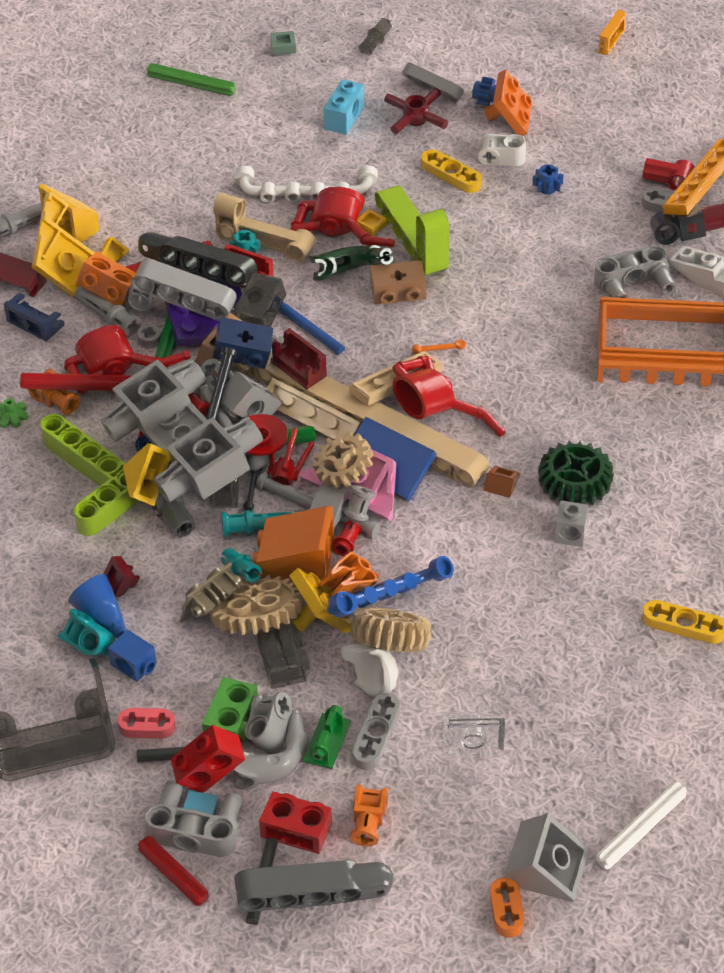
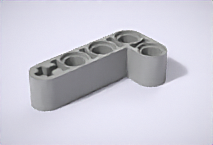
(180, 289)

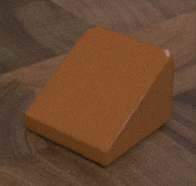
(501, 481)

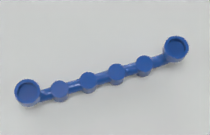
(345, 603)

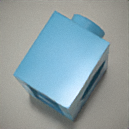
(344, 106)

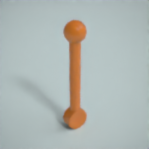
(460, 344)

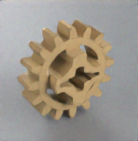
(342, 460)

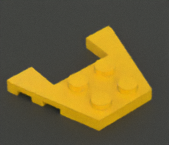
(59, 254)

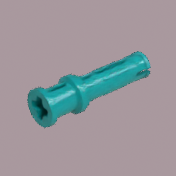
(246, 522)

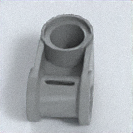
(266, 721)

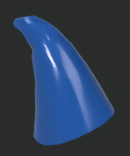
(99, 602)

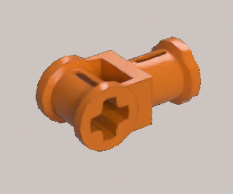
(63, 399)
(368, 810)

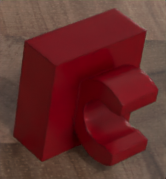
(120, 575)

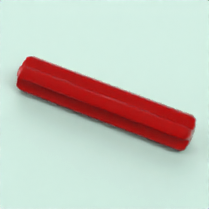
(173, 870)

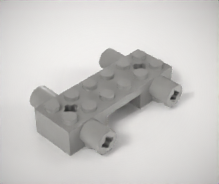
(200, 449)

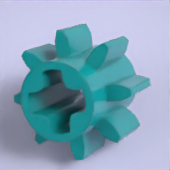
(246, 240)

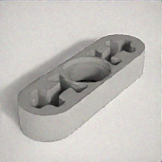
(432, 81)
(375, 719)

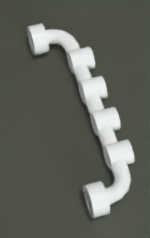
(292, 191)

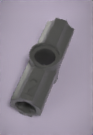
(175, 515)

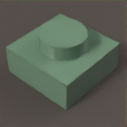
(283, 42)

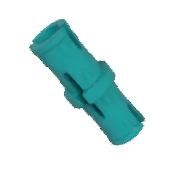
(241, 565)

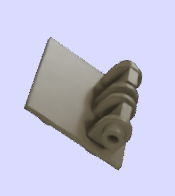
(204, 597)

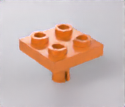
(510, 103)

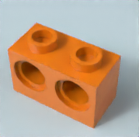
(106, 278)

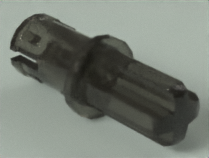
(375, 36)

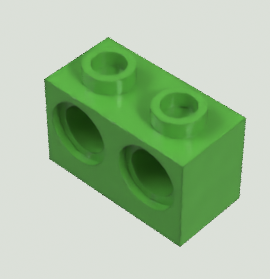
(226, 711)

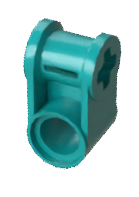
(83, 632)

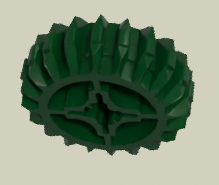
(576, 467)

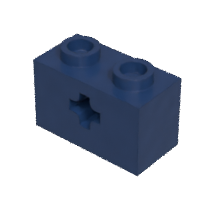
(249, 339)

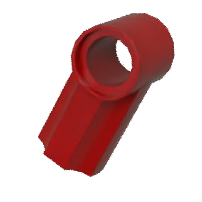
(667, 172)

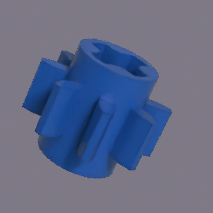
(484, 91)
(547, 179)

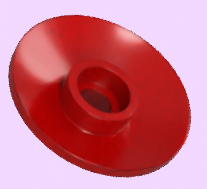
(273, 433)

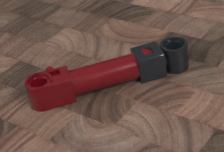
(687, 226)

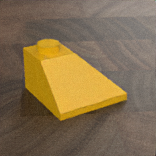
(78, 218)

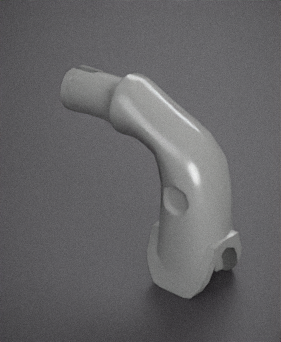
(273, 767)

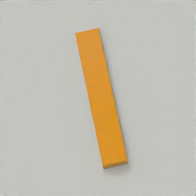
(697, 182)

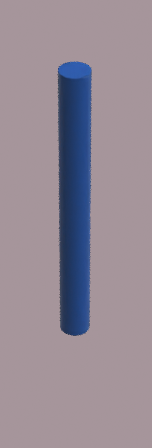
(311, 328)

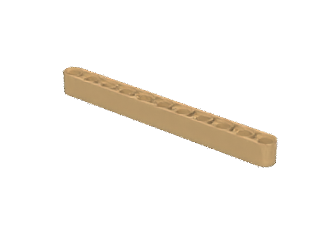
(452, 457)

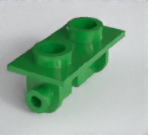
(327, 738)

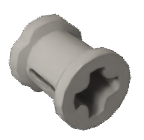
(359, 503)

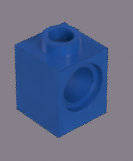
(132, 655)

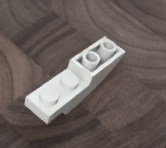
(700, 268)

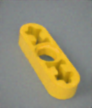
(465, 177)
(678, 612)

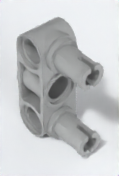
(632, 269)
(192, 829)

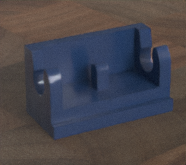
(31, 319)

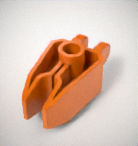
(350, 575)

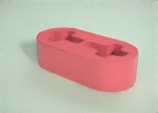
(146, 723)

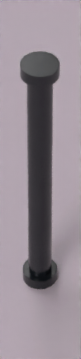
(221, 381)

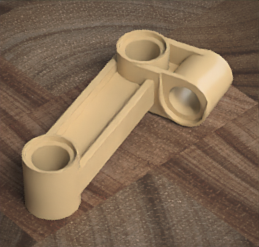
(231, 218)

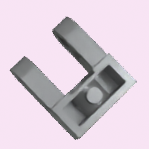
(241, 395)

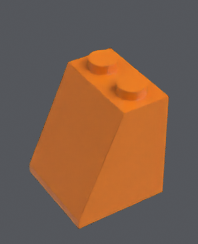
(296, 542)

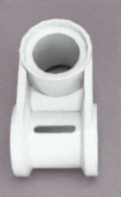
(505, 150)

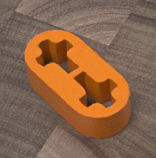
(499, 908)

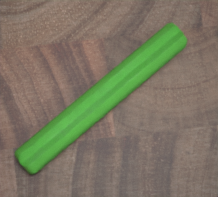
(191, 79)

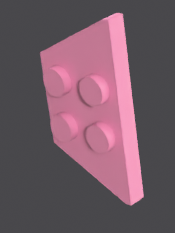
(379, 479)

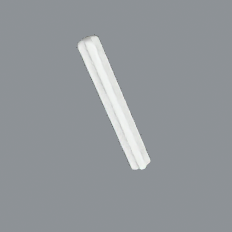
(641, 825)

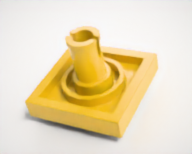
(317, 600)

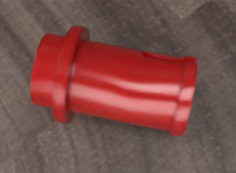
(345, 541)

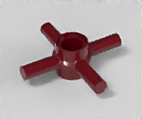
(415, 110)

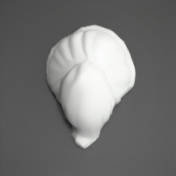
(374, 668)

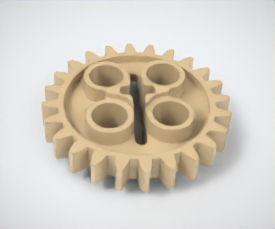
(258, 606)

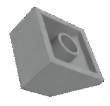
(547, 858)

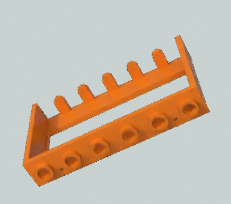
(658, 359)

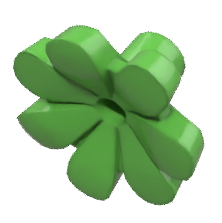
(12, 413)

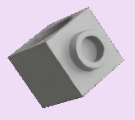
(571, 523)

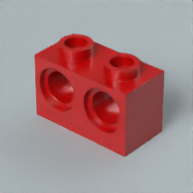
(207, 759)
(294, 828)

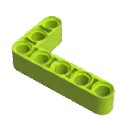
(422, 235)
(97, 464)

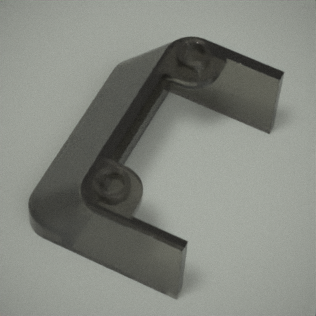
(59, 743)

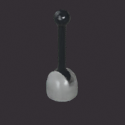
(257, 466)

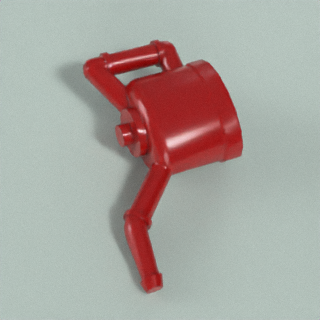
(336, 214)
(110, 353)
(430, 393)

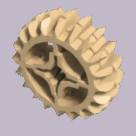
(391, 629)

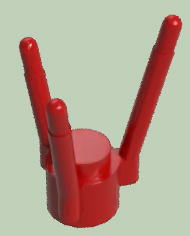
(284, 469)

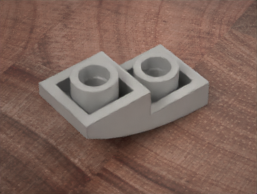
(332, 497)

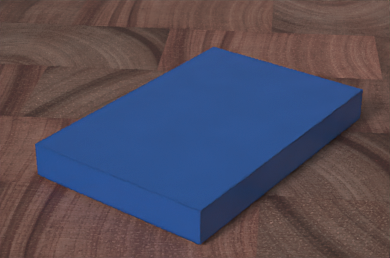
(410, 456)

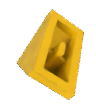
(142, 470)

